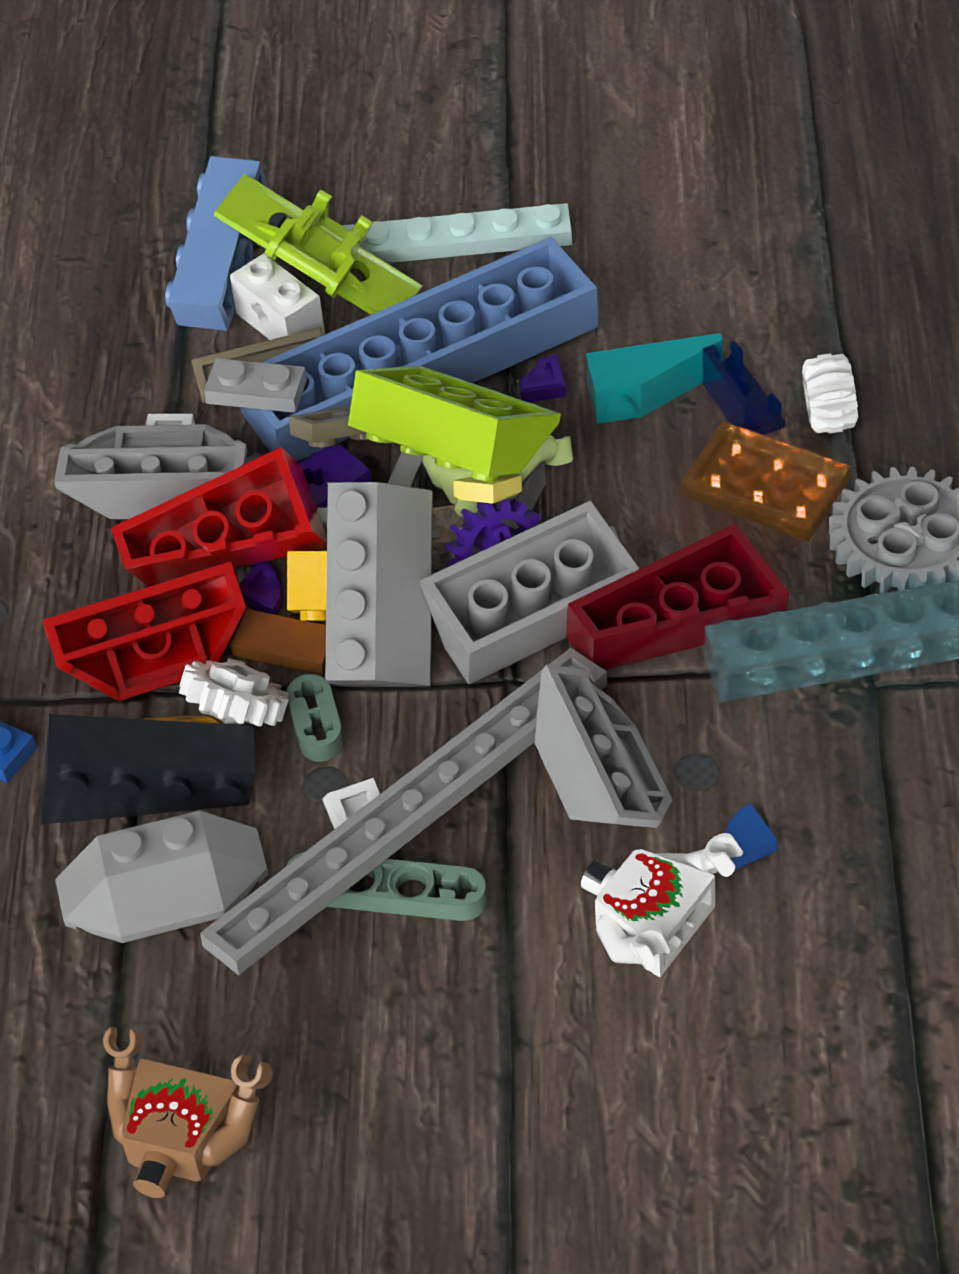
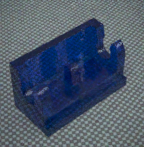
(739, 393)

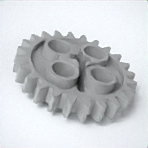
(898, 530)

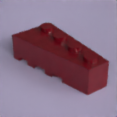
(673, 600)

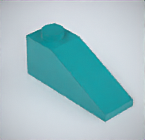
(646, 376)

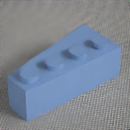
(212, 250)

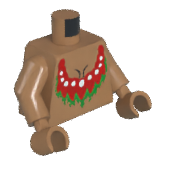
(177, 1117)

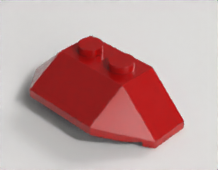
(148, 634)

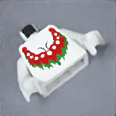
(657, 900)

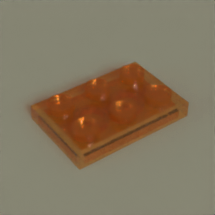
(765, 481)

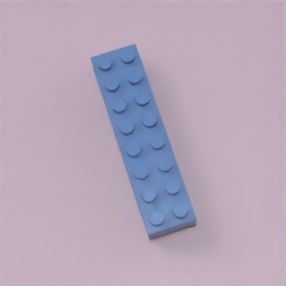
(456, 328)

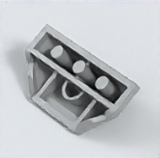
(144, 465)
(595, 753)
(161, 876)

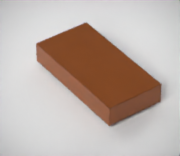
(281, 641)

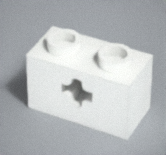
(274, 299)

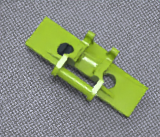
(315, 244)

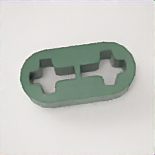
(323, 715)

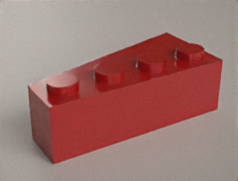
(236, 518)

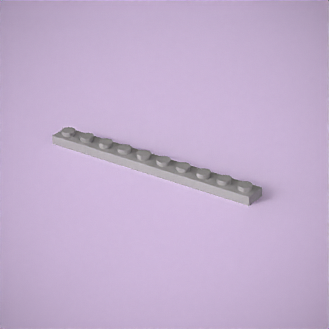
(382, 826)

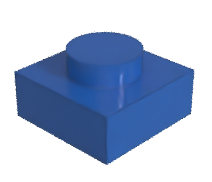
(14, 750)

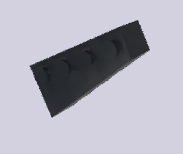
(143, 767)

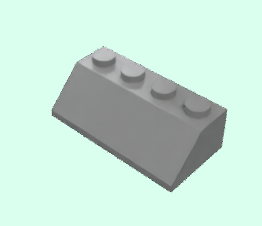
(373, 590)
(519, 591)

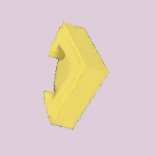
(488, 492)

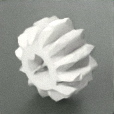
(830, 393)

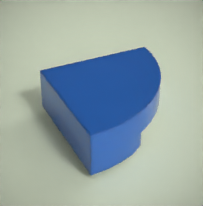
(751, 835)

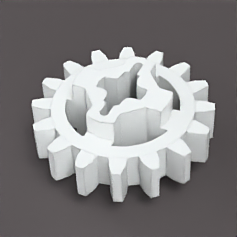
(233, 693)

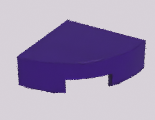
(544, 381)
(262, 589)

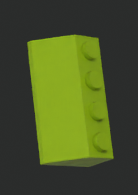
(449, 420)

